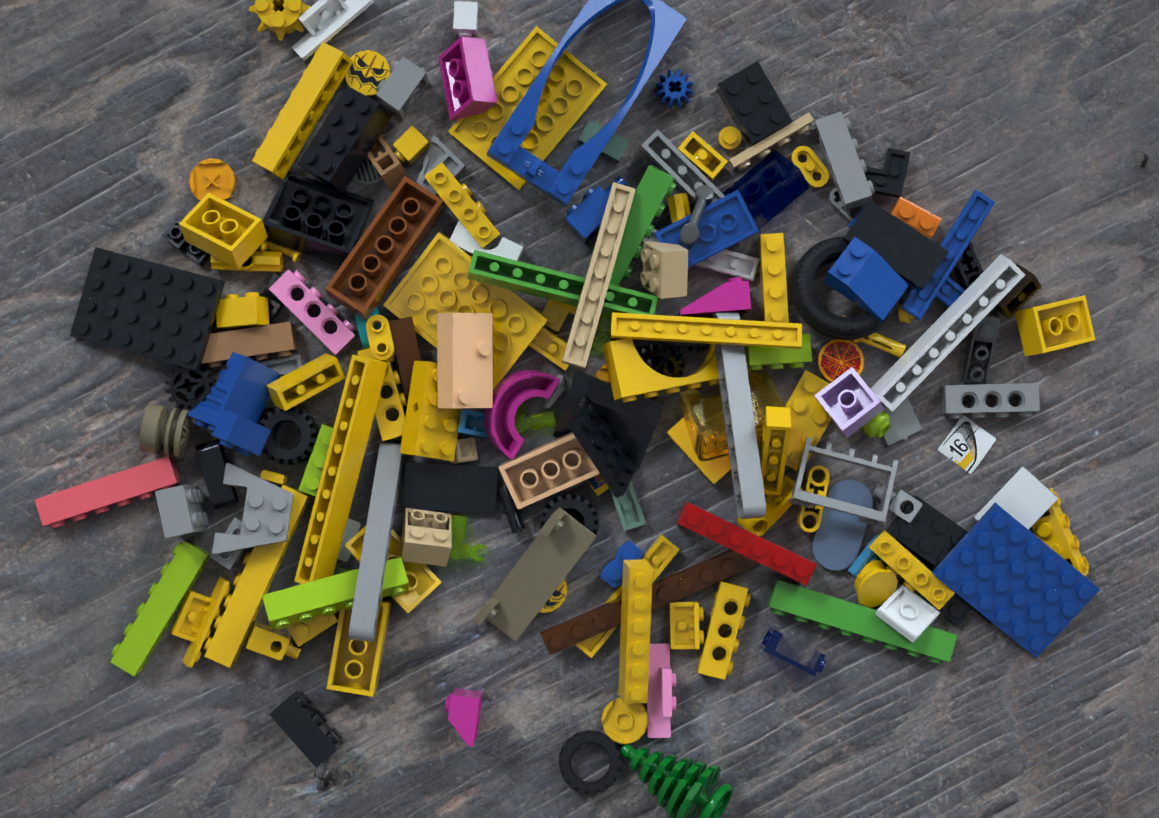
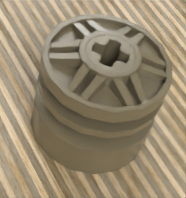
(160, 430)

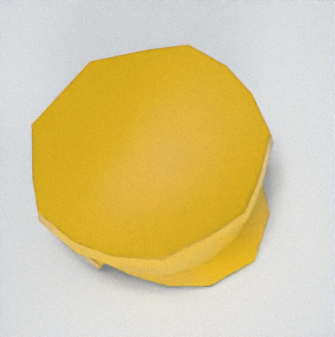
(875, 584)

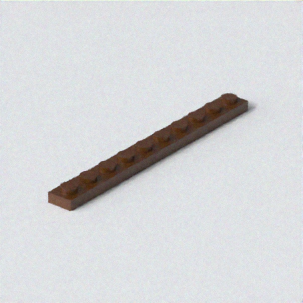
(663, 592)

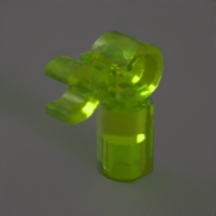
(604, 328)
(537, 420)
(459, 549)

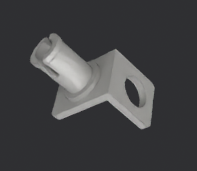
(897, 501)

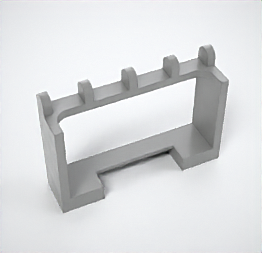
(864, 514)

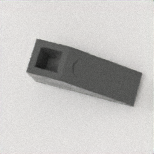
(980, 349)

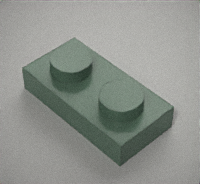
(629, 509)

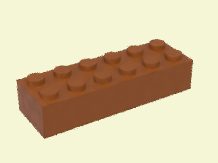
(385, 248)

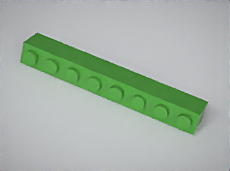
(553, 284)
(856, 619)

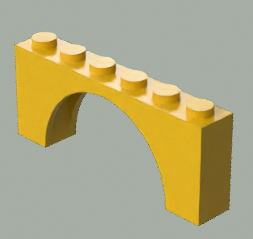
(633, 377)

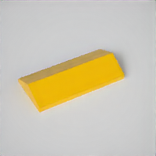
(420, 577)

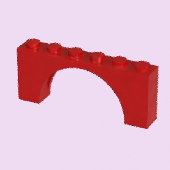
(745, 543)

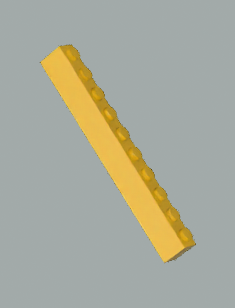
(341, 469)

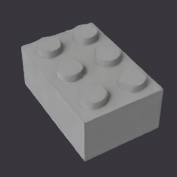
(181, 511)

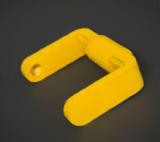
(286, 251)

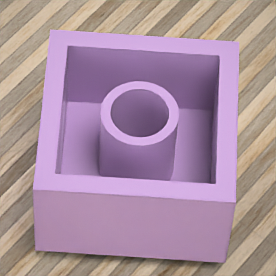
(849, 402)

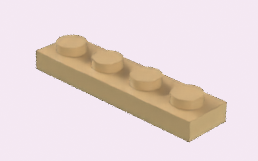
(778, 138)

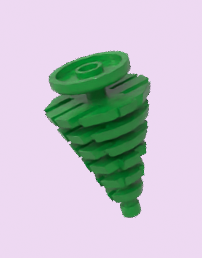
(680, 785)

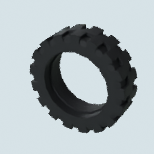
(586, 786)

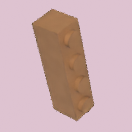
(251, 342)

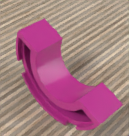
(506, 399)

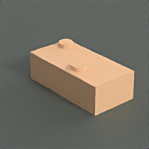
(464, 360)
(547, 470)

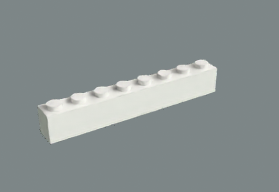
(947, 332)

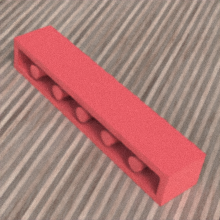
(107, 491)

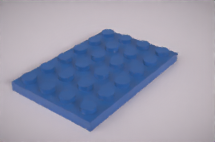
(1015, 580)

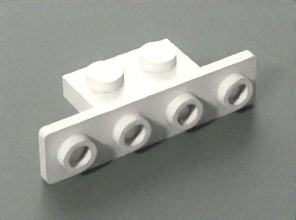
(325, 21)

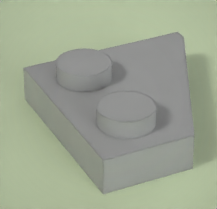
(436, 154)

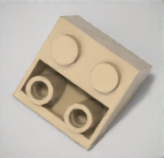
(664, 269)
(426, 537)

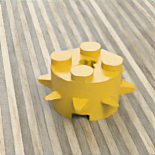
(277, 21)

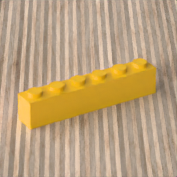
(302, 110)
(635, 631)

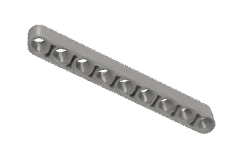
(740, 427)
(376, 543)

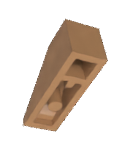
(386, 163)

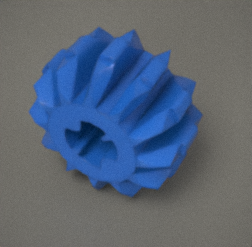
(675, 97)

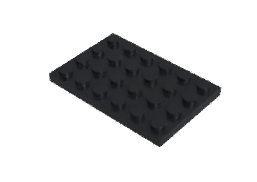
(147, 308)

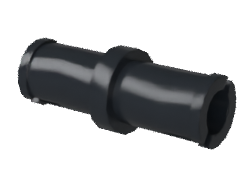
(512, 513)

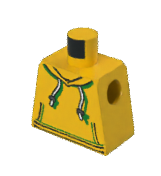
(262, 638)

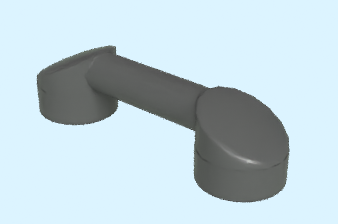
(690, 232)

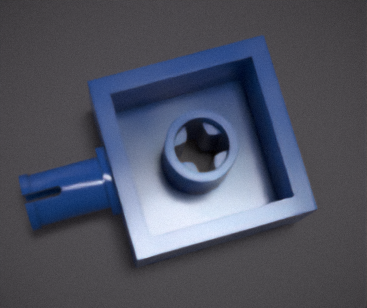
(587, 217)

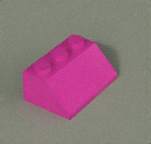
(467, 78)
(464, 713)

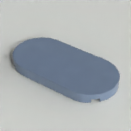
(839, 533)

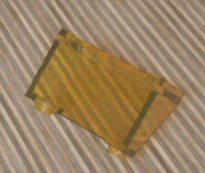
(706, 417)

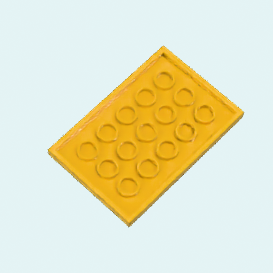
(563, 102)
(441, 286)

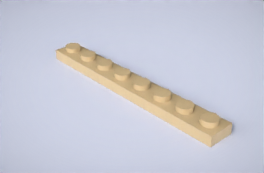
(598, 275)

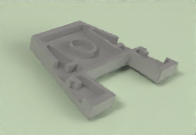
(264, 516)

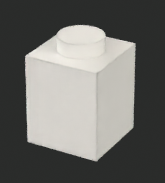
(465, 18)

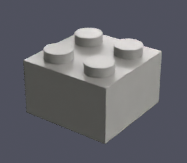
(402, 87)

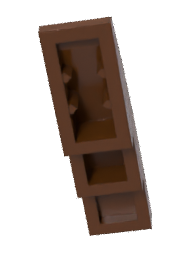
(406, 349)

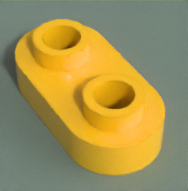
(811, 166)
(380, 337)

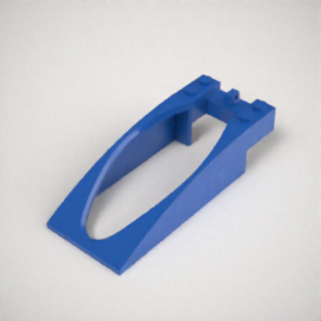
(563, 184)

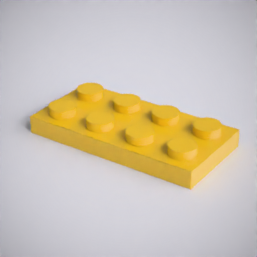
(806, 415)

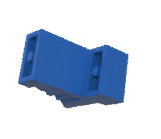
(237, 405)

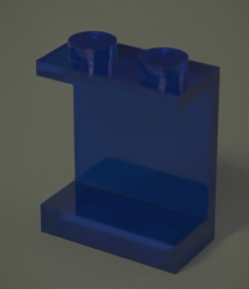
(770, 643)

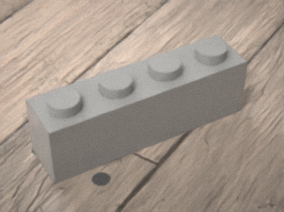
(844, 161)

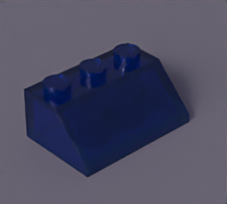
(770, 187)

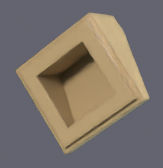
(465, 450)

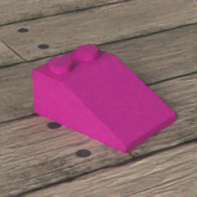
(725, 298)

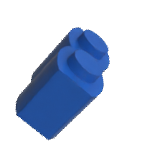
(613, 570)

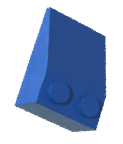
(866, 279)

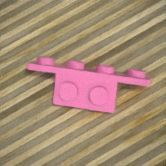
(660, 698)

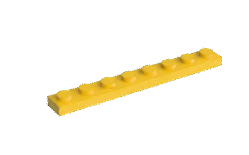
(706, 330)

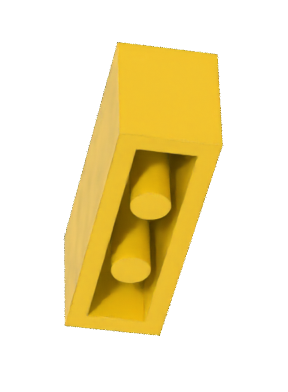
(305, 381)
(712, 469)

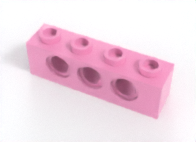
(283, 291)

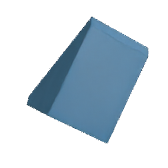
(472, 423)

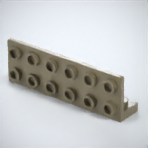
(536, 574)

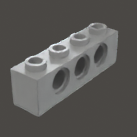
(1025, 392)

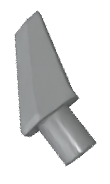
(557, 393)

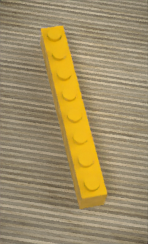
(250, 586)

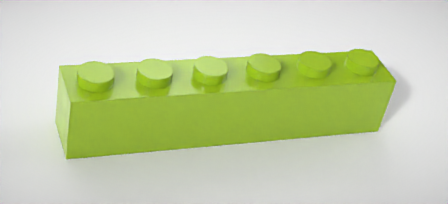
(327, 595)
(160, 608)

